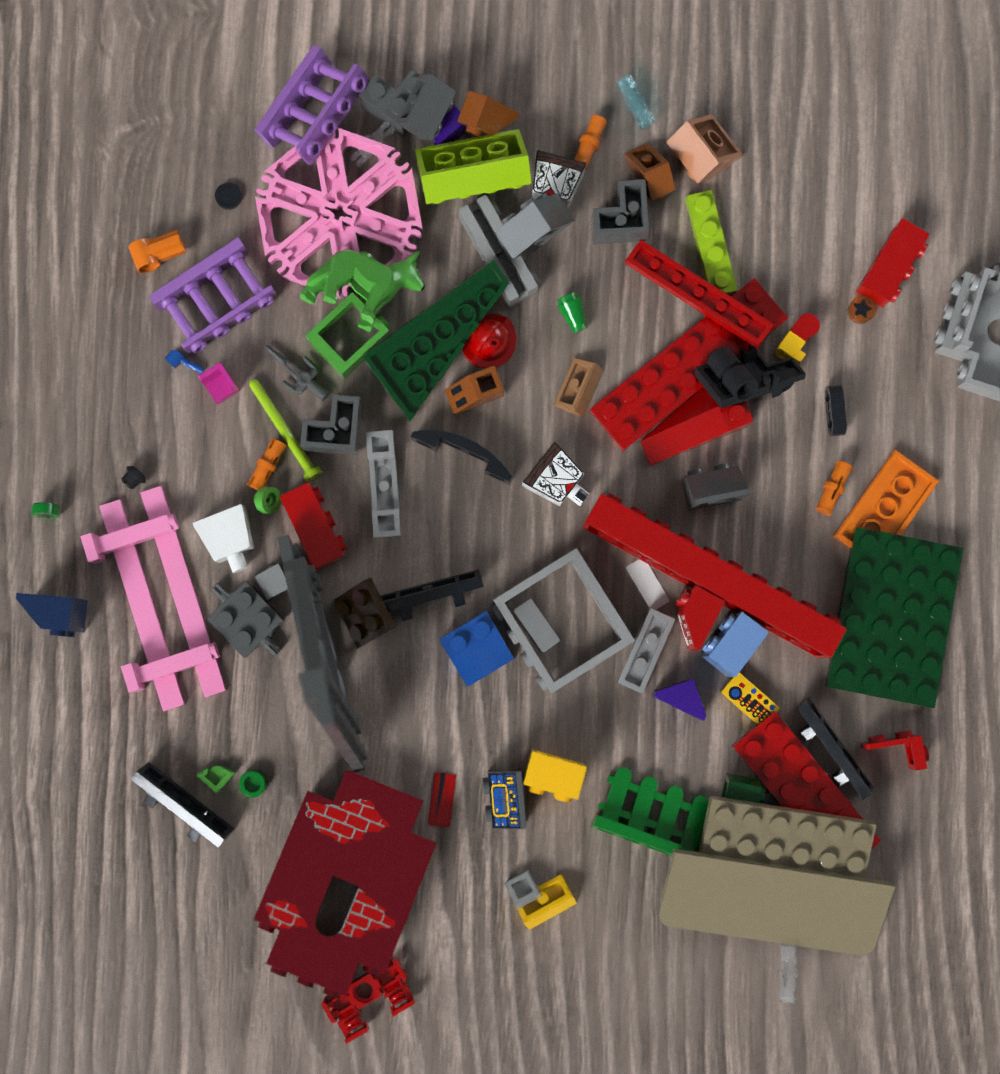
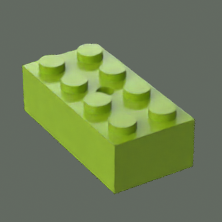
(473, 166)

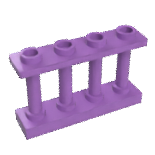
(296, 93)
(212, 269)

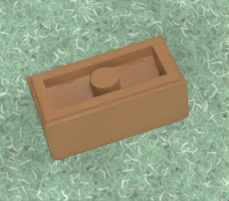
(578, 386)

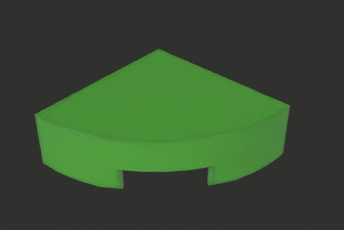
(216, 777)

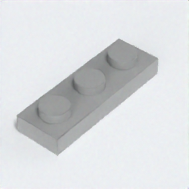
(646, 650)

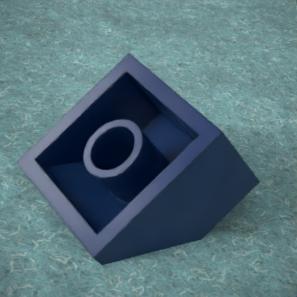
(56, 613)

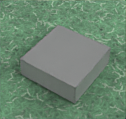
(272, 581)
(522, 889)

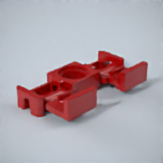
(345, 1008)

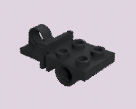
(745, 376)

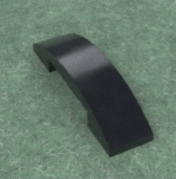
(433, 438)

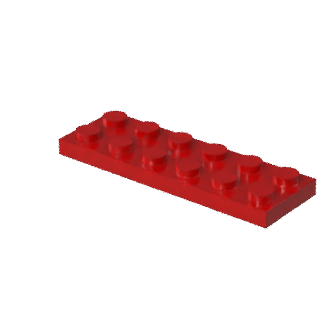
(791, 771)

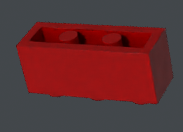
(894, 263)
(314, 526)

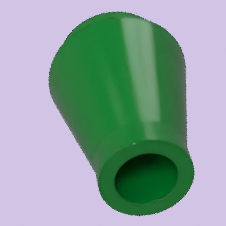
(573, 311)

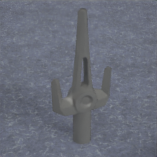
(304, 379)

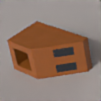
(475, 390)

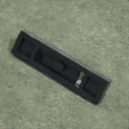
(433, 590)
(849, 768)
(182, 804)

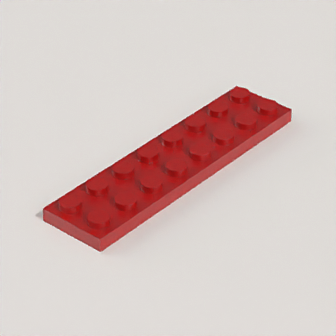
(670, 376)

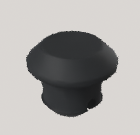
(133, 477)

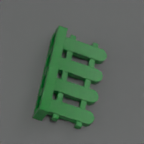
(639, 819)

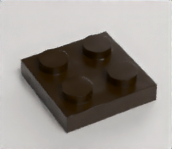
(364, 613)

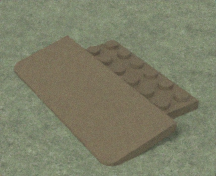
(779, 879)

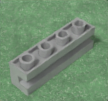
(480, 224)

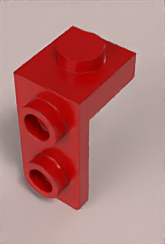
(916, 752)

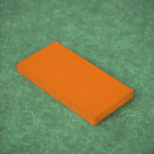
(889, 499)

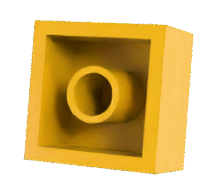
(554, 775)

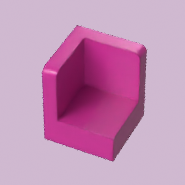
(219, 383)

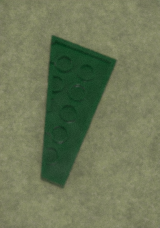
(425, 347)

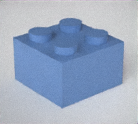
(733, 644)

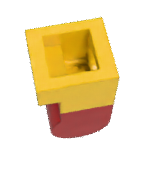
(799, 333)

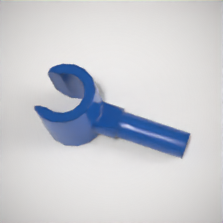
(176, 358)

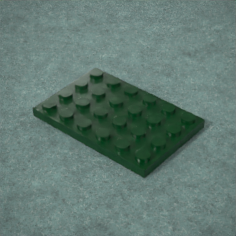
(895, 617)

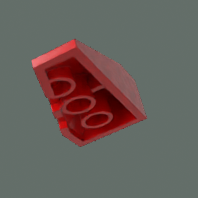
(694, 425)

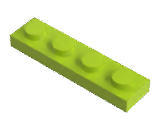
(710, 241)

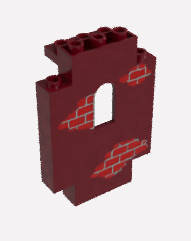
(361, 840)

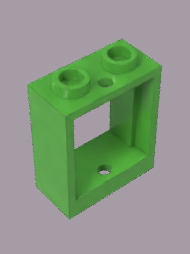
(315, 339)

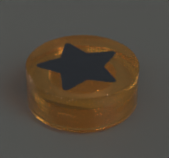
(861, 309)

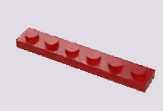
(699, 294)

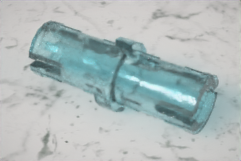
(635, 102)

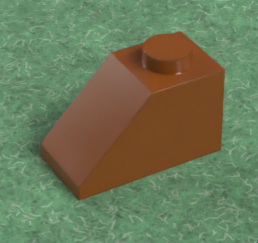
(485, 114)
(652, 166)

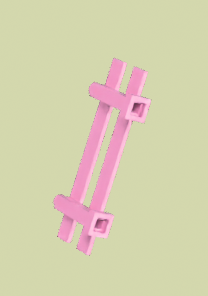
(160, 666)

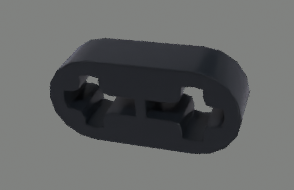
(835, 410)

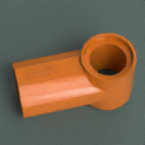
(151, 252)

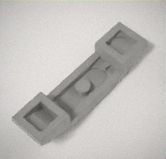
(383, 484)

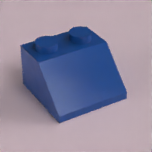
(476, 649)

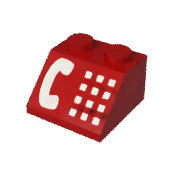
(697, 615)

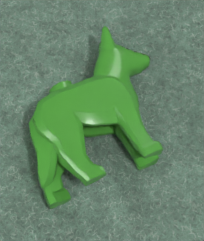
(367, 278)

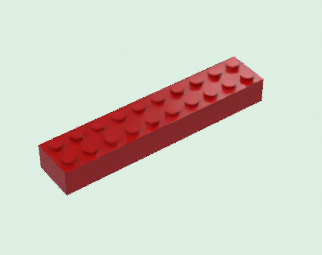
(701, 567)

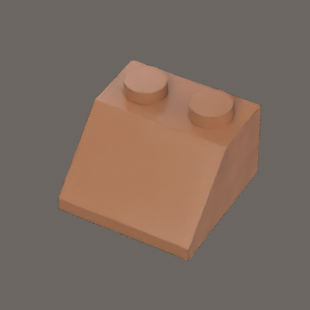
(703, 148)

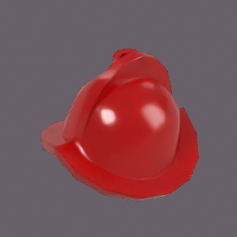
(491, 342)

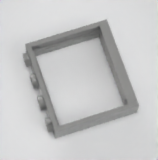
(598, 595)

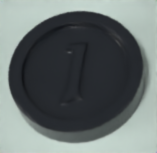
(228, 196)

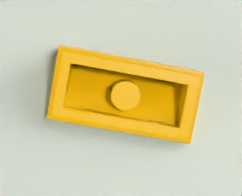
(555, 899)

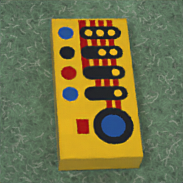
(748, 698)

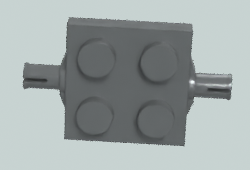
(246, 619)

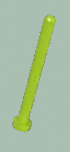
(311, 472)

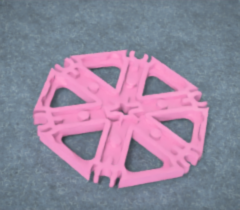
(335, 189)

